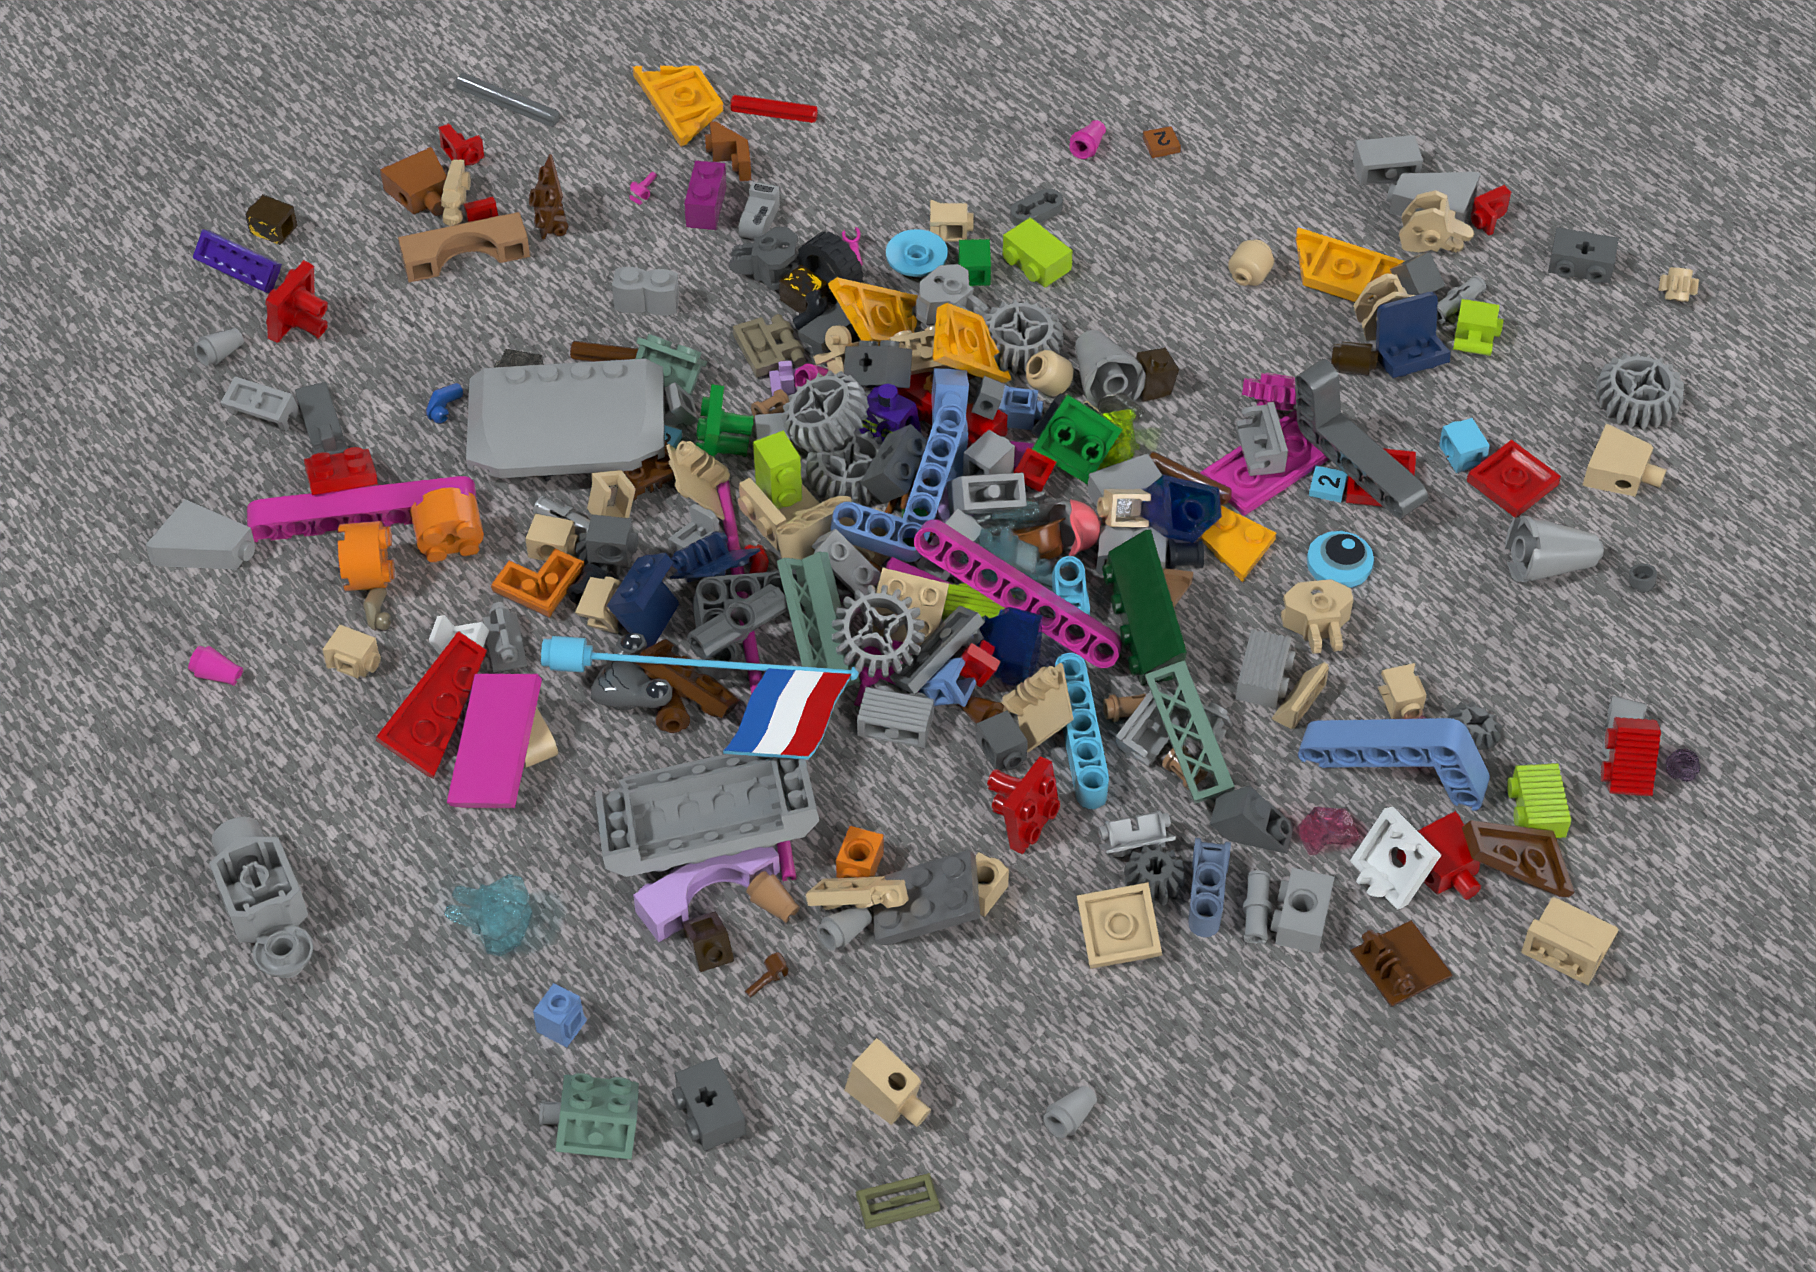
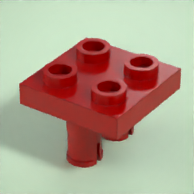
(295, 305)
(1025, 802)

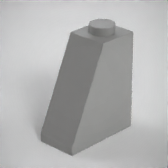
(1458, 186)
(200, 540)

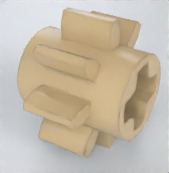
(1678, 284)

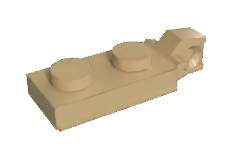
(858, 891)

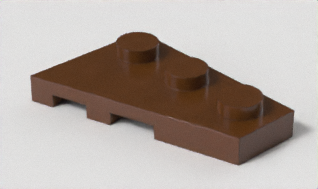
(687, 683)
(1522, 853)

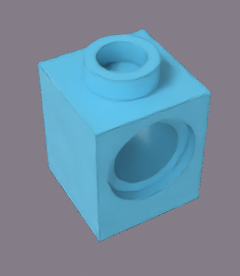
(1464, 444)

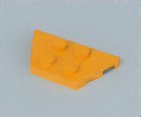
(681, 99)
(1338, 265)
(874, 310)
(965, 343)

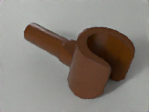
(774, 964)

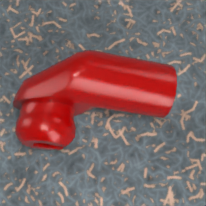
(759, 560)

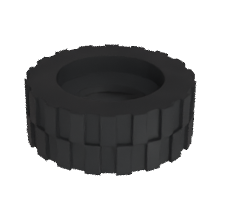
(837, 253)

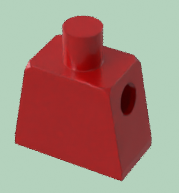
(1455, 864)

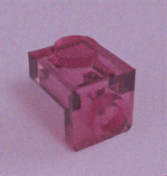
(1325, 827)

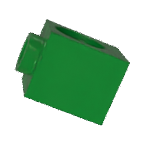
(976, 258)

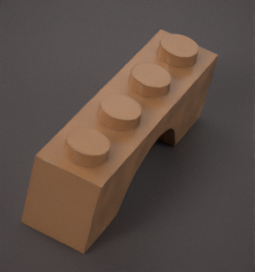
(497, 236)

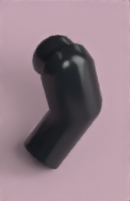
(815, 307)

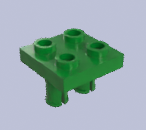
(718, 421)
(1077, 438)

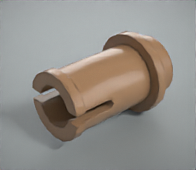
(1121, 707)

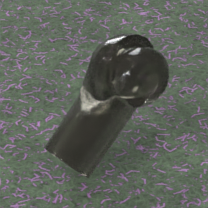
(1119, 402)

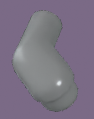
(1044, 572)

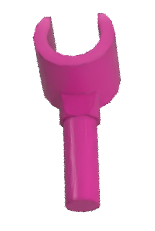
(641, 188)
(853, 243)
(866, 681)

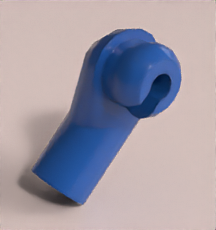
(439, 399)

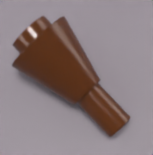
(981, 709)
(673, 716)

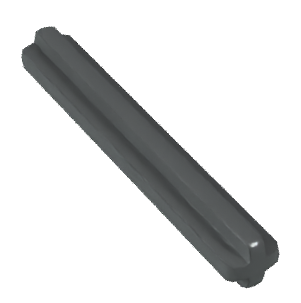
(507, 99)

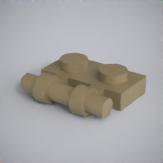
(760, 348)

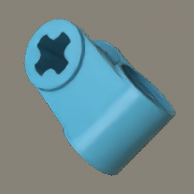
(1071, 591)

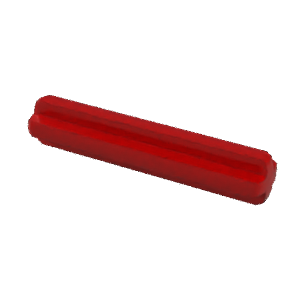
(774, 108)

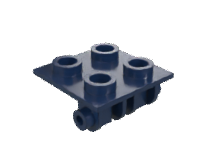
(708, 558)

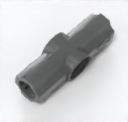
(722, 631)

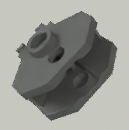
(766, 256)

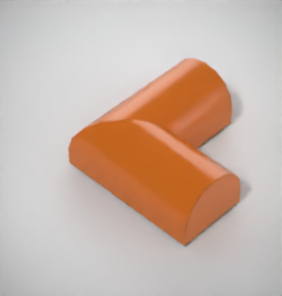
(539, 590)

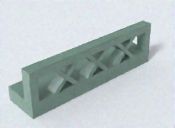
(820, 597)
(1202, 729)

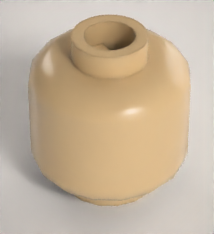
(1251, 262)
(1049, 373)

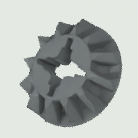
(1484, 736)

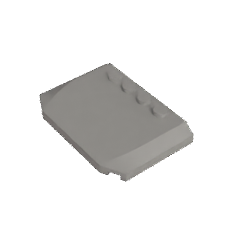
(565, 418)
(703, 811)

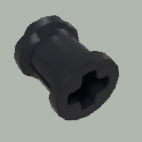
(1185, 554)
(576, 590)

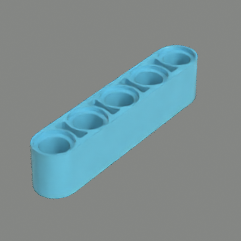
(1083, 736)

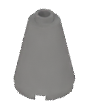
(1107, 368)
(1549, 549)

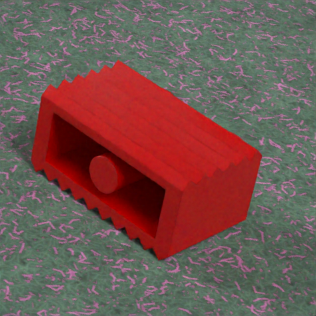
(1631, 756)

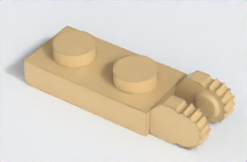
(455, 192)

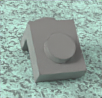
(702, 524)

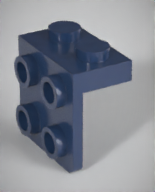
(1408, 335)
(643, 600)

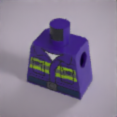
(888, 412)

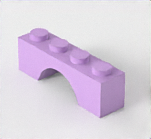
(666, 901)

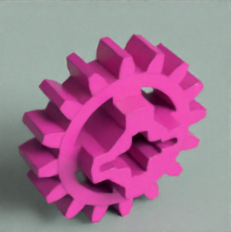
(1272, 388)

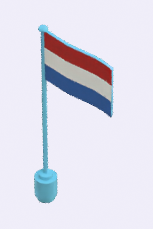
(784, 711)

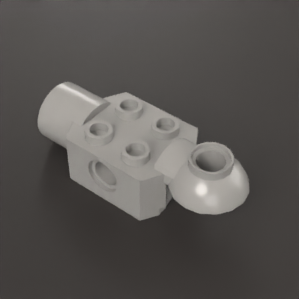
(261, 896)

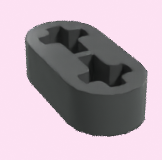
(1036, 208)

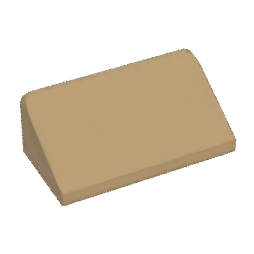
(1302, 696)

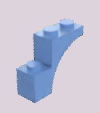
(950, 387)

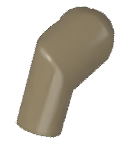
(372, 609)

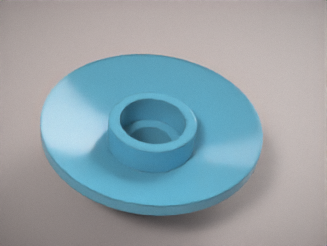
(916, 252)

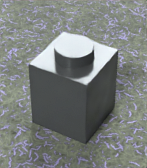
(1419, 274)

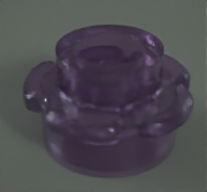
(1686, 758)

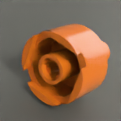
(447, 524)
(365, 555)

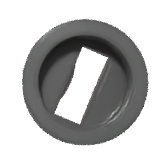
(1643, 577)

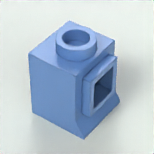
(1021, 407)
(946, 688)
(559, 1015)

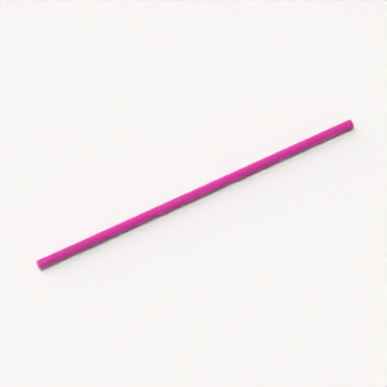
(750, 647)

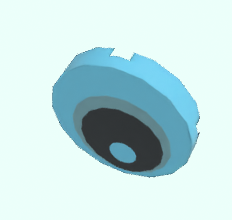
(1340, 558)

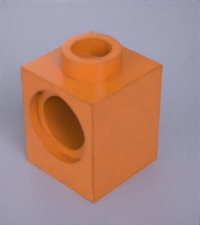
(859, 845)

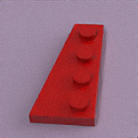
(431, 711)

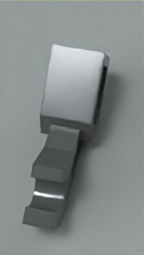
(988, 397)

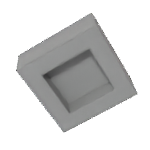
(680, 406)

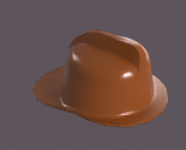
(1045, 537)

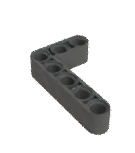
(1348, 446)
(725, 590)

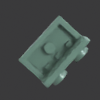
(678, 365)

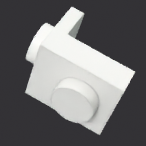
(444, 632)

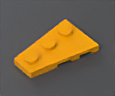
(1238, 541)

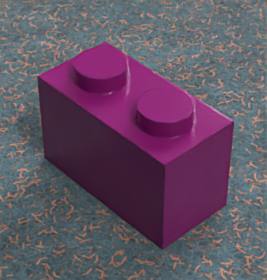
(705, 195)

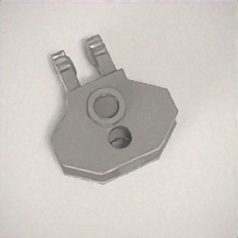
(953, 290)

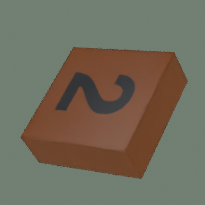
(1161, 142)

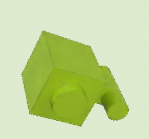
(1477, 327)

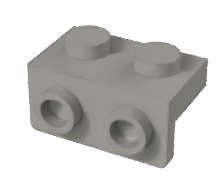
(847, 562)

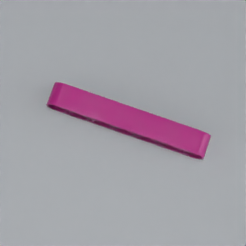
(320, 513)
(1010, 577)

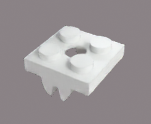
(1375, 859)

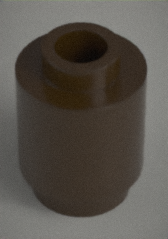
(1354, 358)

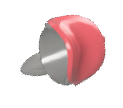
(1080, 527)

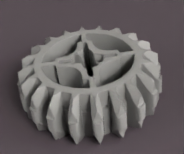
(1022, 332)
(1640, 390)
(825, 411)
(829, 472)
(865, 636)

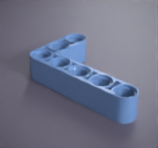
(920, 497)
(1402, 743)

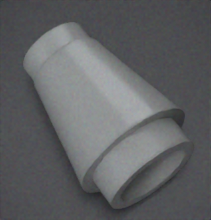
(217, 346)
(842, 927)
(1069, 1112)

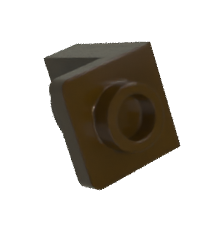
(709, 941)

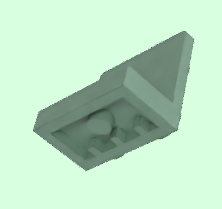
(597, 1116)

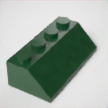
(1144, 606)

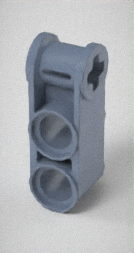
(1209, 867)

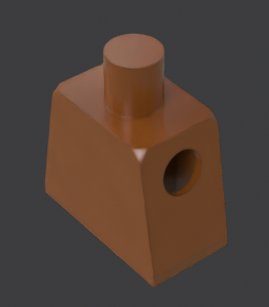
(416, 182)

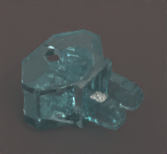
(1012, 551)
(497, 913)

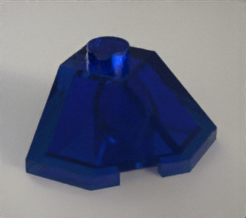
(1181, 508)
(1016, 642)

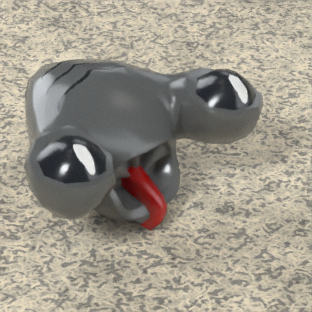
(626, 684)

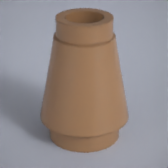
(772, 896)

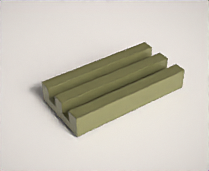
(902, 1213)

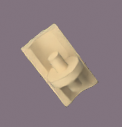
(836, 339)

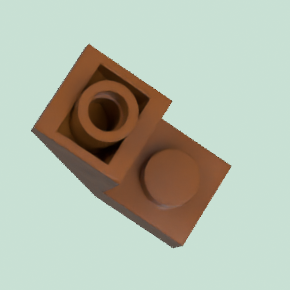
(729, 146)

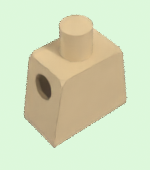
(1622, 463)
(886, 1085)

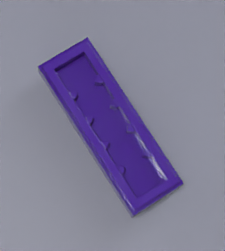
(237, 261)

